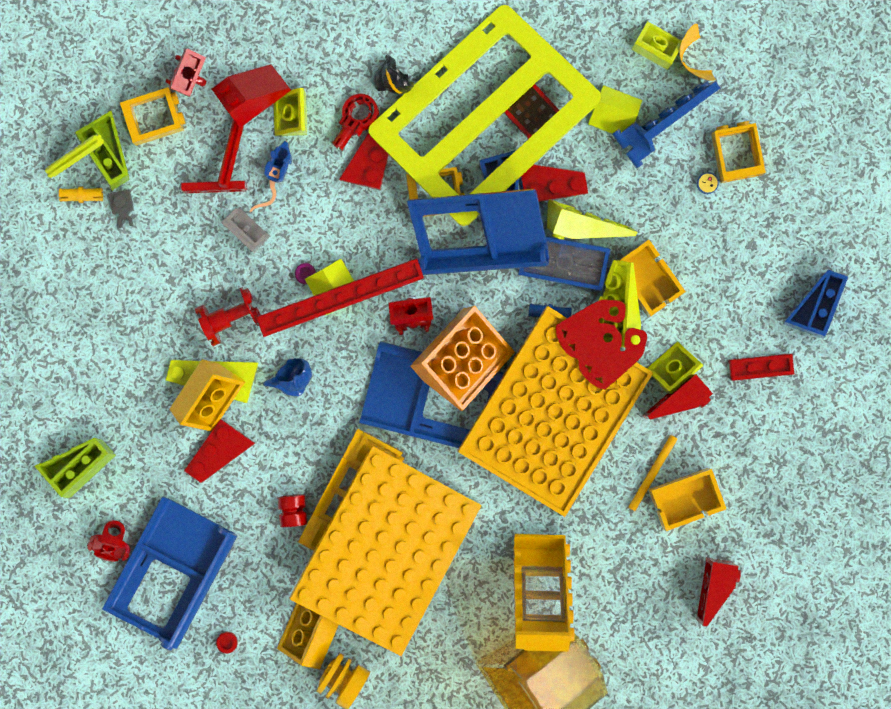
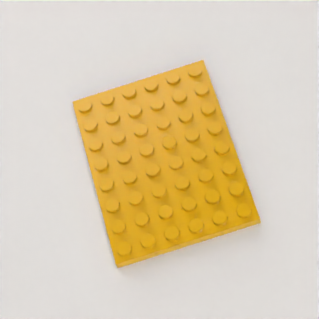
(548, 421)
(385, 551)

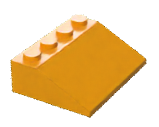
(463, 358)

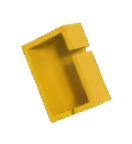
(653, 280)
(685, 498)

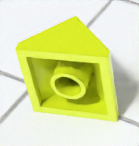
(657, 45)
(615, 110)
(291, 114)
(329, 278)
(674, 368)

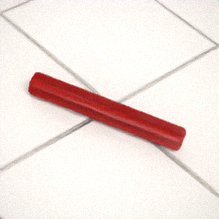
(230, 155)

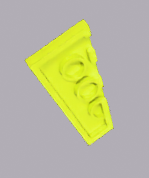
(181, 371)

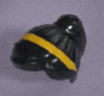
(391, 79)

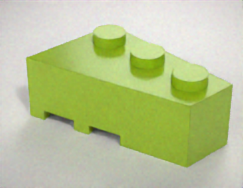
(109, 156)
(76, 467)

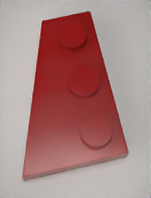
(367, 165)
(554, 182)
(218, 450)

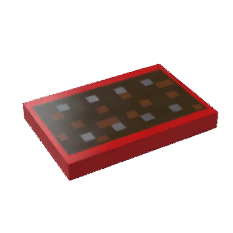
(531, 111)

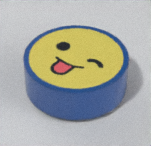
(707, 183)

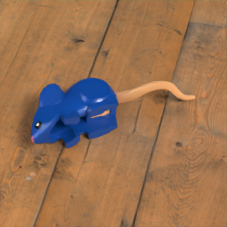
(276, 169)

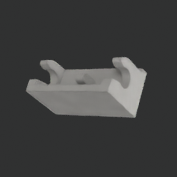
(245, 229)

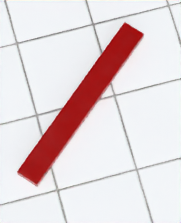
(339, 297)

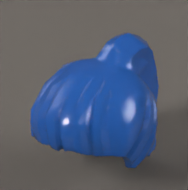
(292, 377)

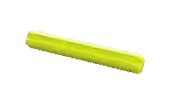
(74, 155)

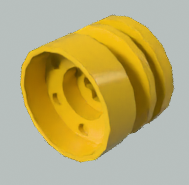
(343, 681)

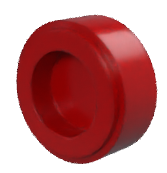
(227, 642)

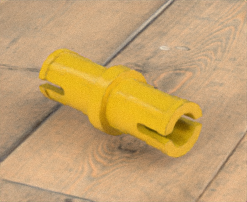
(81, 194)

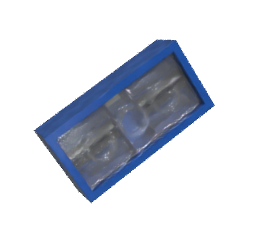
(572, 264)

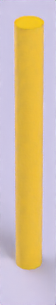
(652, 473)

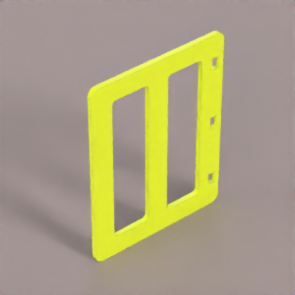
(543, 61)

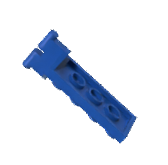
(641, 137)

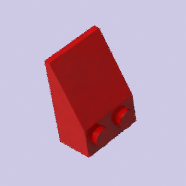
(250, 92)
(688, 396)
(717, 585)

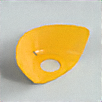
(691, 36)

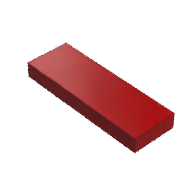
(212, 187)
(761, 367)

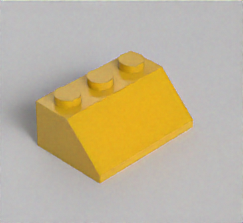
(206, 396)
(307, 637)

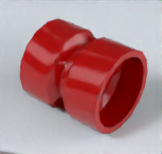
(292, 510)

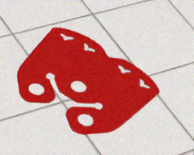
(592, 350)

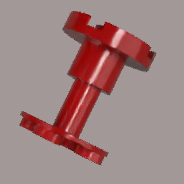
(221, 319)

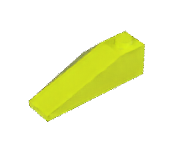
(570, 223)
(622, 287)

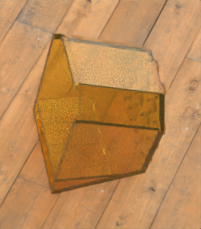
(544, 677)

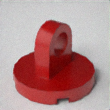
(108, 546)

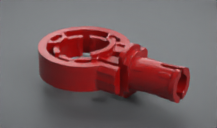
(354, 126)

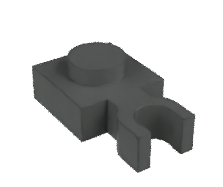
(121, 204)

